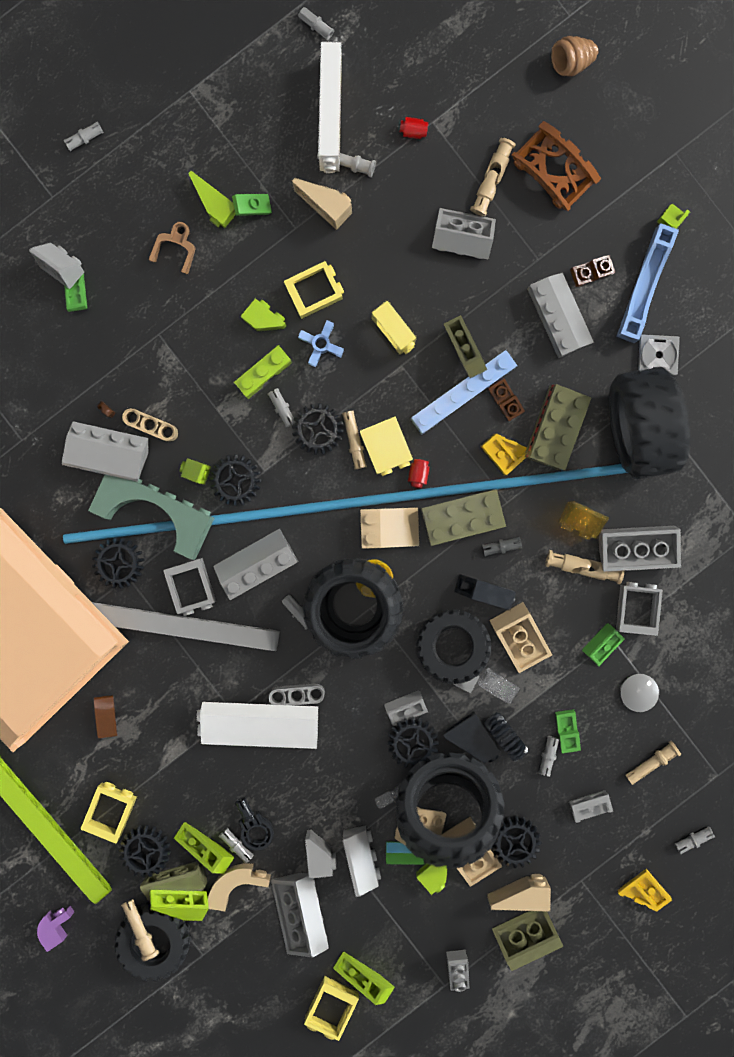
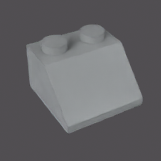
(58, 264)
(319, 856)

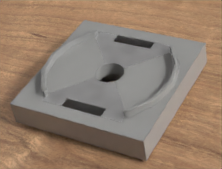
(669, 352)

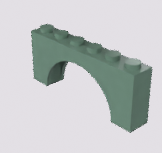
(190, 523)

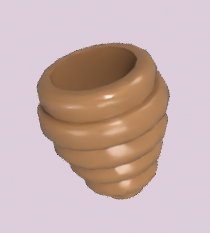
(573, 55)

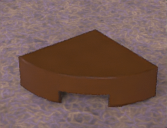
(106, 410)

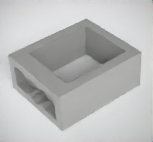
(187, 610)
(655, 610)

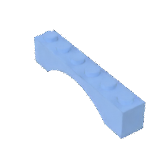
(644, 288)
(463, 393)

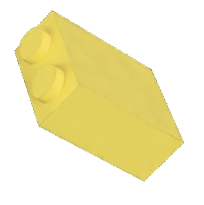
(386, 446)

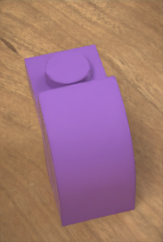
(49, 929)

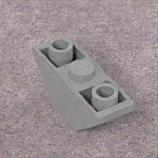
(458, 970)

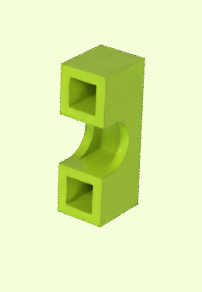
(262, 371)

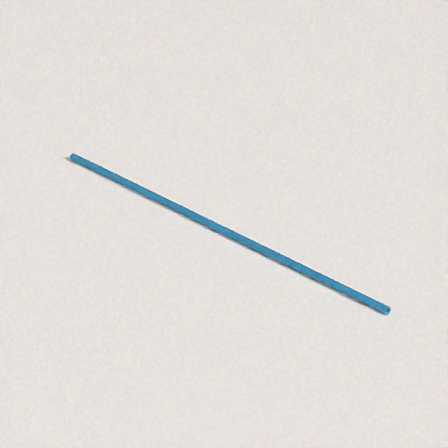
(354, 502)

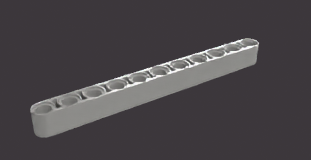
(190, 627)

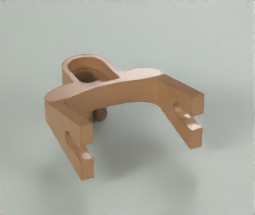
(175, 237)

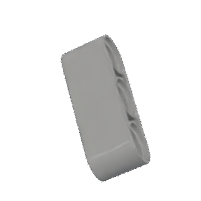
(306, 698)

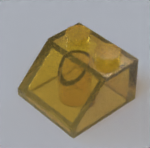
(582, 520)

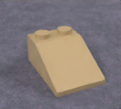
(327, 202)
(389, 527)
(521, 637)
(481, 868)
(525, 894)

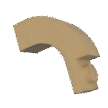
(232, 878)

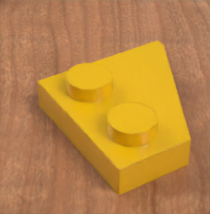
(504, 452)
(646, 891)

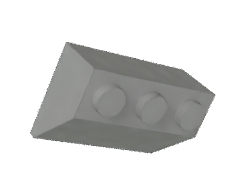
(464, 233)
(361, 859)

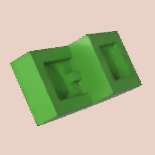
(568, 731)

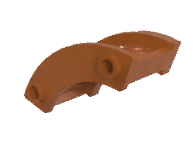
(583, 170)

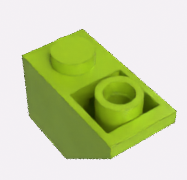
(261, 318)

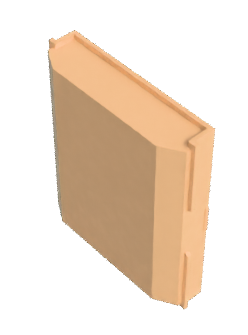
(47, 637)

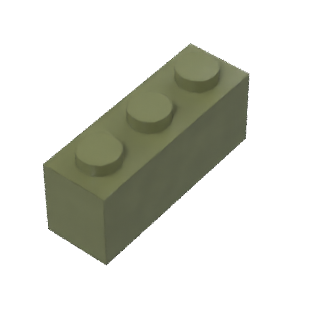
(465, 346)

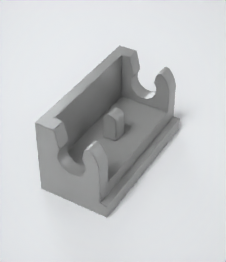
(590, 806)

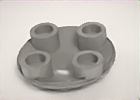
(639, 692)

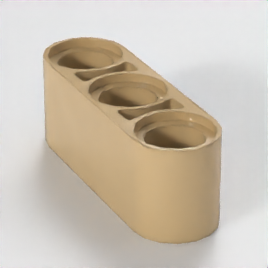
(142, 419)

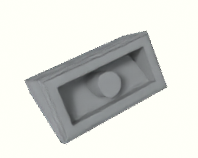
(405, 707)

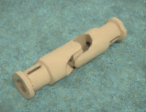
(492, 178)
(581, 566)

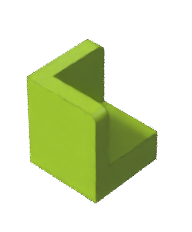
(673, 216)

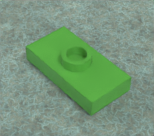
(251, 204)
(76, 296)

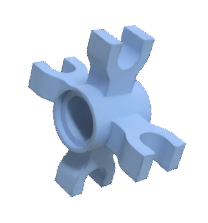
(306, 337)

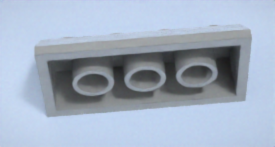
(560, 314)
(105, 451)
(640, 548)
(255, 564)
(300, 915)

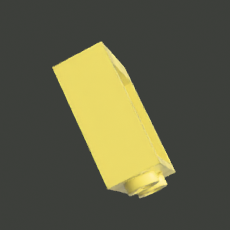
(329, 271)
(394, 328)
(102, 830)
(339, 991)

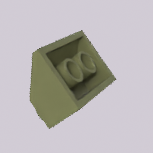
(181, 878)
(527, 938)

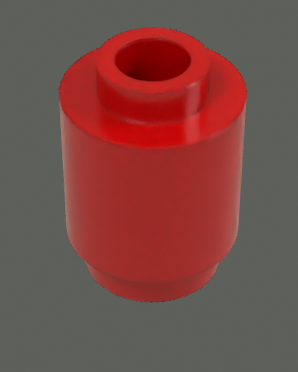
(414, 128)
(418, 473)

